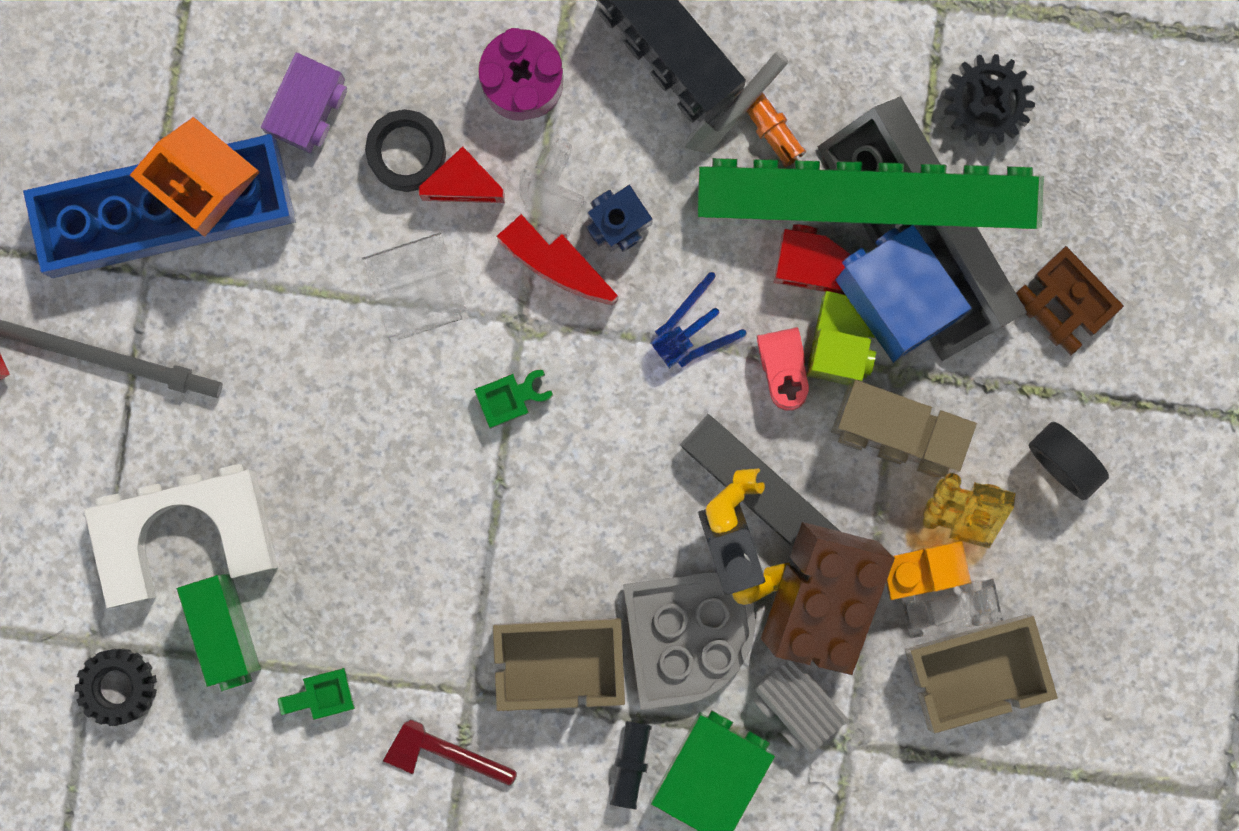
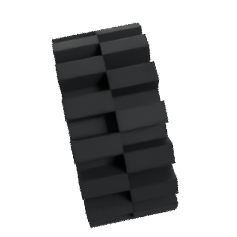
(90, 687)

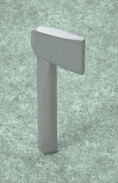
(707, 137)

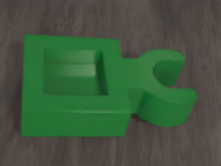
(505, 399)

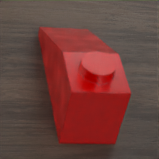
(809, 260)

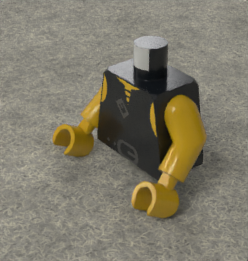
(733, 545)

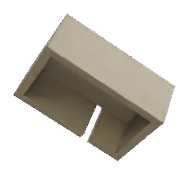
(902, 430)
(558, 662)
(979, 669)

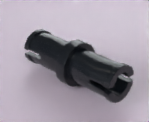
(631, 765)

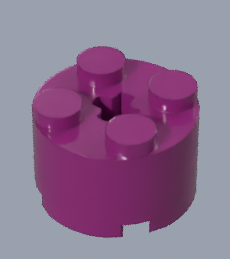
(518, 51)

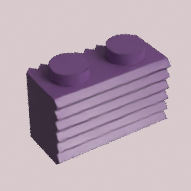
(304, 103)

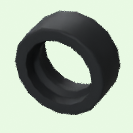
(387, 124)
(1069, 460)

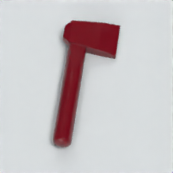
(413, 738)

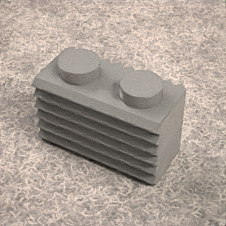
(800, 705)

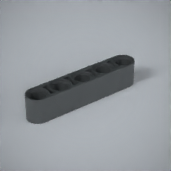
(778, 504)

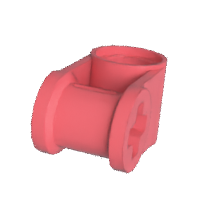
(784, 360)

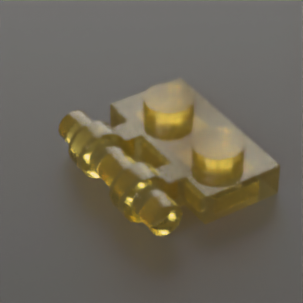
(970, 515)

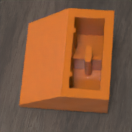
(195, 175)

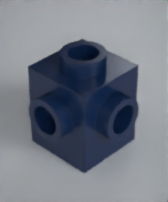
(623, 205)

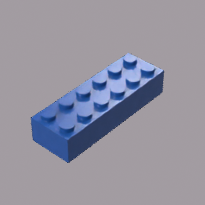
(117, 220)

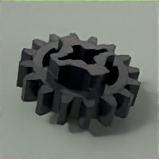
(979, 86)

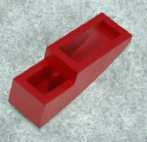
(555, 262)

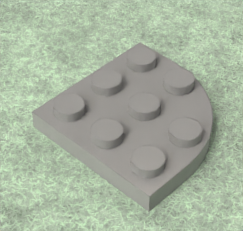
(685, 638)

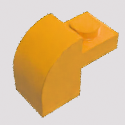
(928, 570)

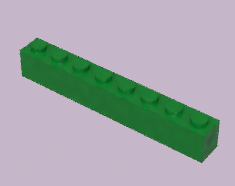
(871, 196)

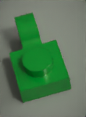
(324, 695)

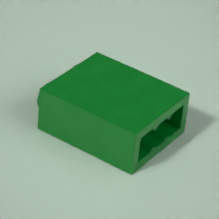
(219, 631)
(713, 775)

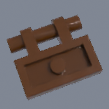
(1078, 293)

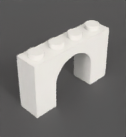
(122, 526)

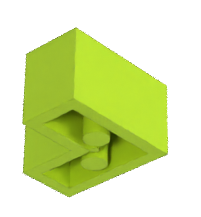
(840, 343)

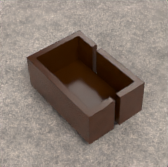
(834, 608)

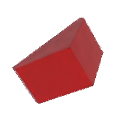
(461, 181)

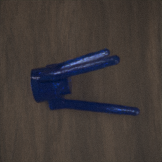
(673, 344)

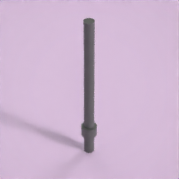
(177, 378)

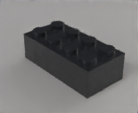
(678, 52)

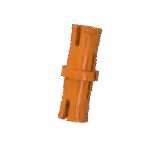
(773, 128)

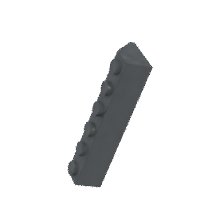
(893, 136)

